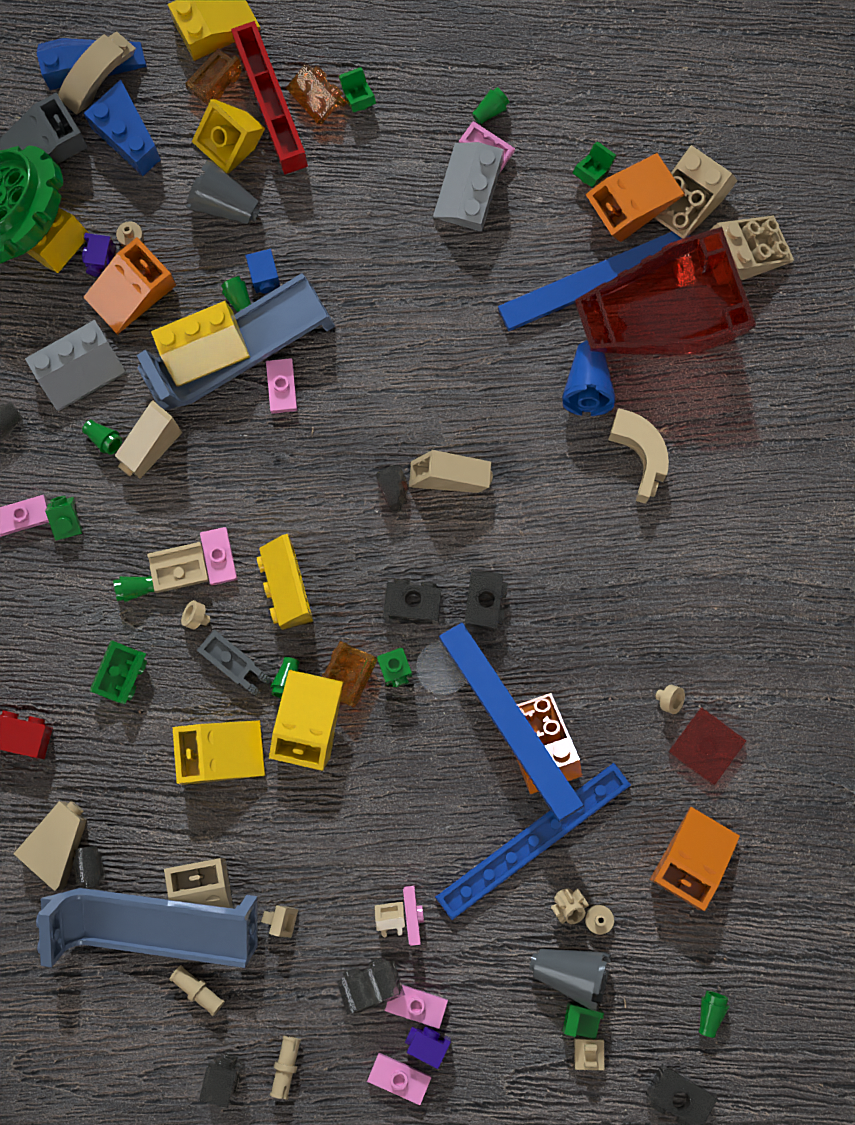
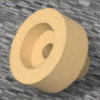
(128, 232)
(194, 615)
(671, 699)
(592, 916)

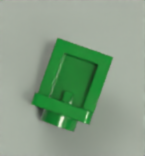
(356, 90)
(595, 165)
(63, 517)
(395, 667)

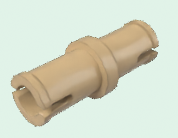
(196, 990)
(285, 1067)

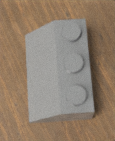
(469, 184)
(75, 365)

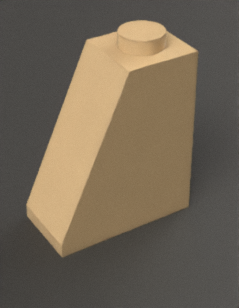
(147, 441)
(450, 472)
(53, 844)

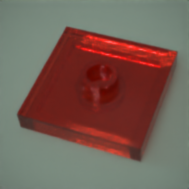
(707, 746)

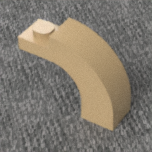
(92, 69)
(647, 442)

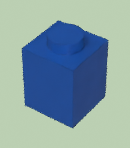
(263, 271)

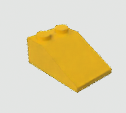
(208, 23)

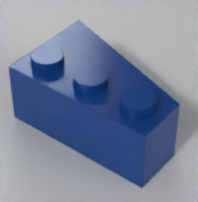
(122, 128)

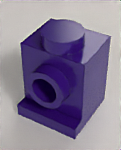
(97, 253)
(427, 1046)

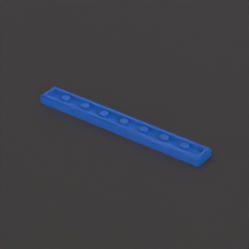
(568, 289)
(511, 722)
(529, 844)

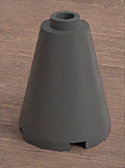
(222, 196)
(573, 973)

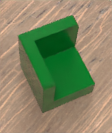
(581, 1021)

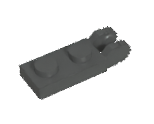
(231, 661)

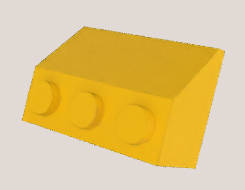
(200, 343)
(284, 583)

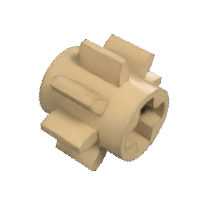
(569, 906)

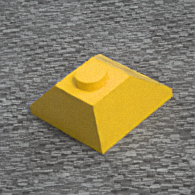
(227, 134)

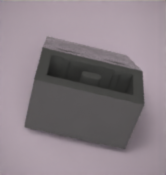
(48, 128)

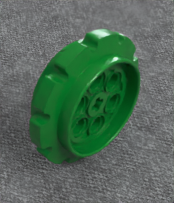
(26, 199)

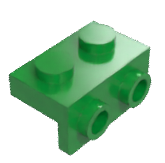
(118, 673)

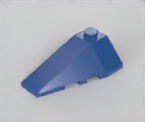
(60, 55)

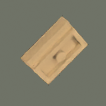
(178, 567)

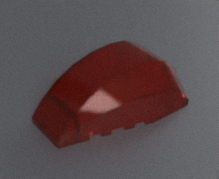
(670, 301)

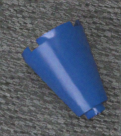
(589, 383)

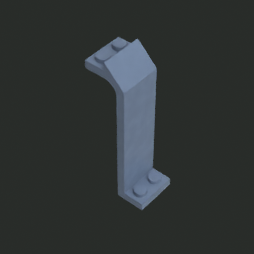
(265, 328)
(147, 927)

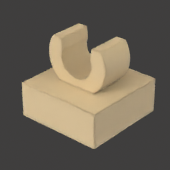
(390, 917)
(281, 921)
(588, 1054)

